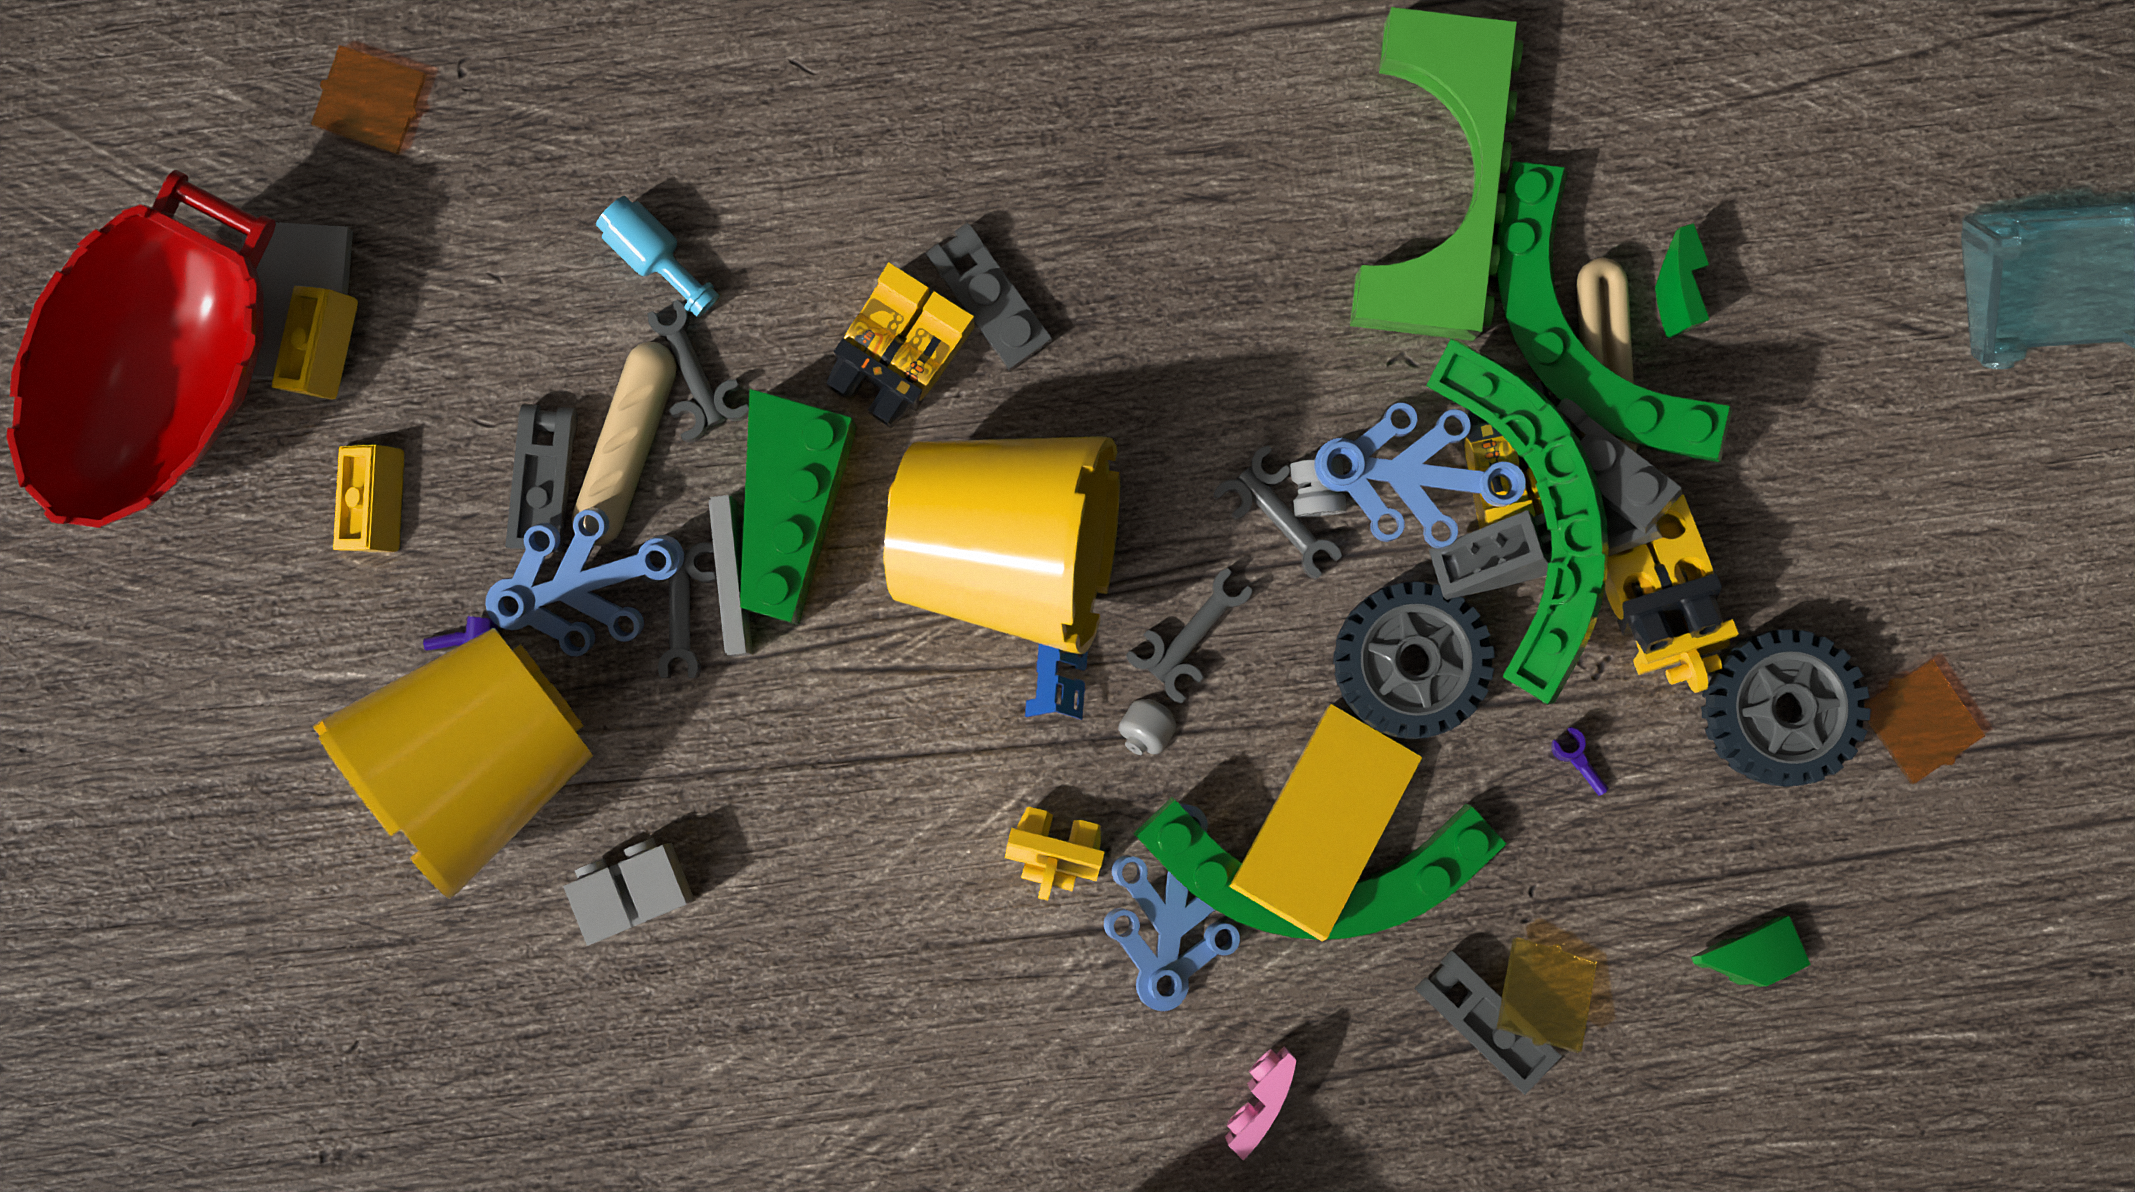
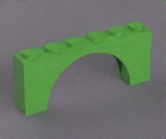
(1469, 70)

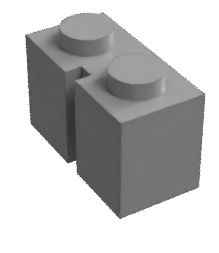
(628, 893)

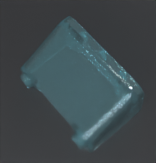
(2048, 279)

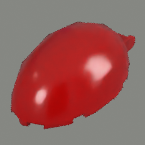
(136, 357)

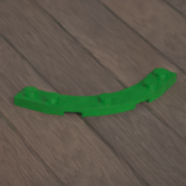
(1555, 352)
(1570, 506)
(1375, 902)

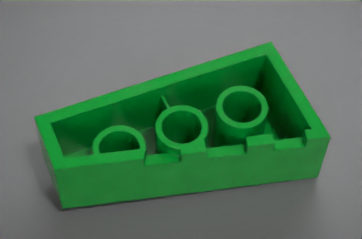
(789, 497)

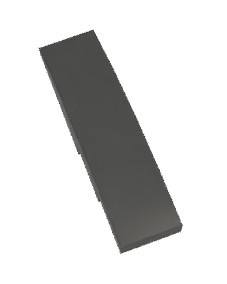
(1516, 552)

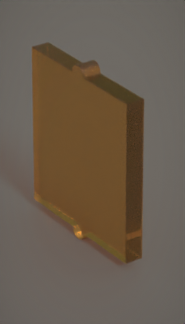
(368, 99)
(1922, 721)

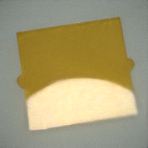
(1547, 995)

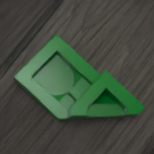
(1676, 288)
(1759, 955)

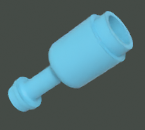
(650, 249)

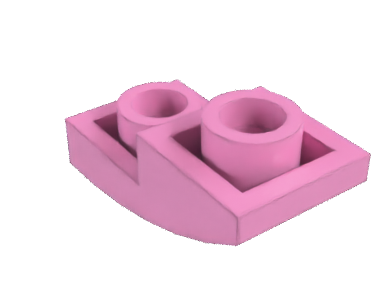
(1270, 1084)

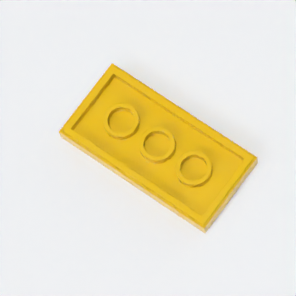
(1326, 822)

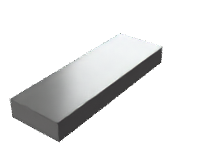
(728, 571)

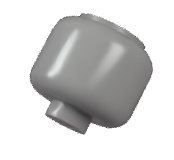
(1147, 727)

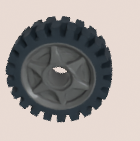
(1454, 651)
(1825, 700)

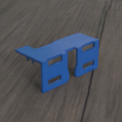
(1048, 684)

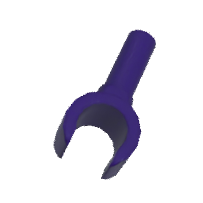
(474, 627)
(1580, 761)

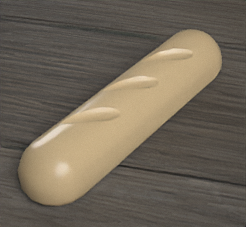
(1606, 317)
(626, 437)

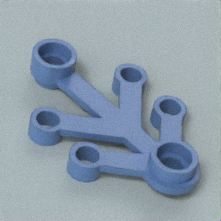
(1408, 474)
(575, 586)
(1171, 920)

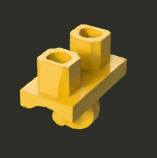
(1688, 653)
(1054, 860)

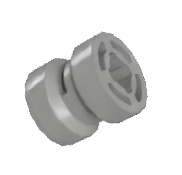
(1313, 497)

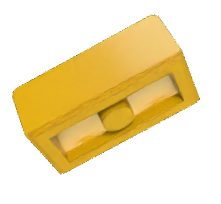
(315, 342)
(368, 498)

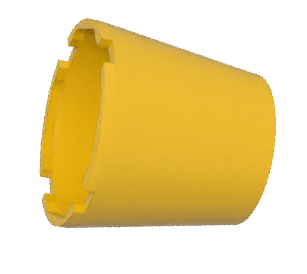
(1006, 534)
(458, 754)

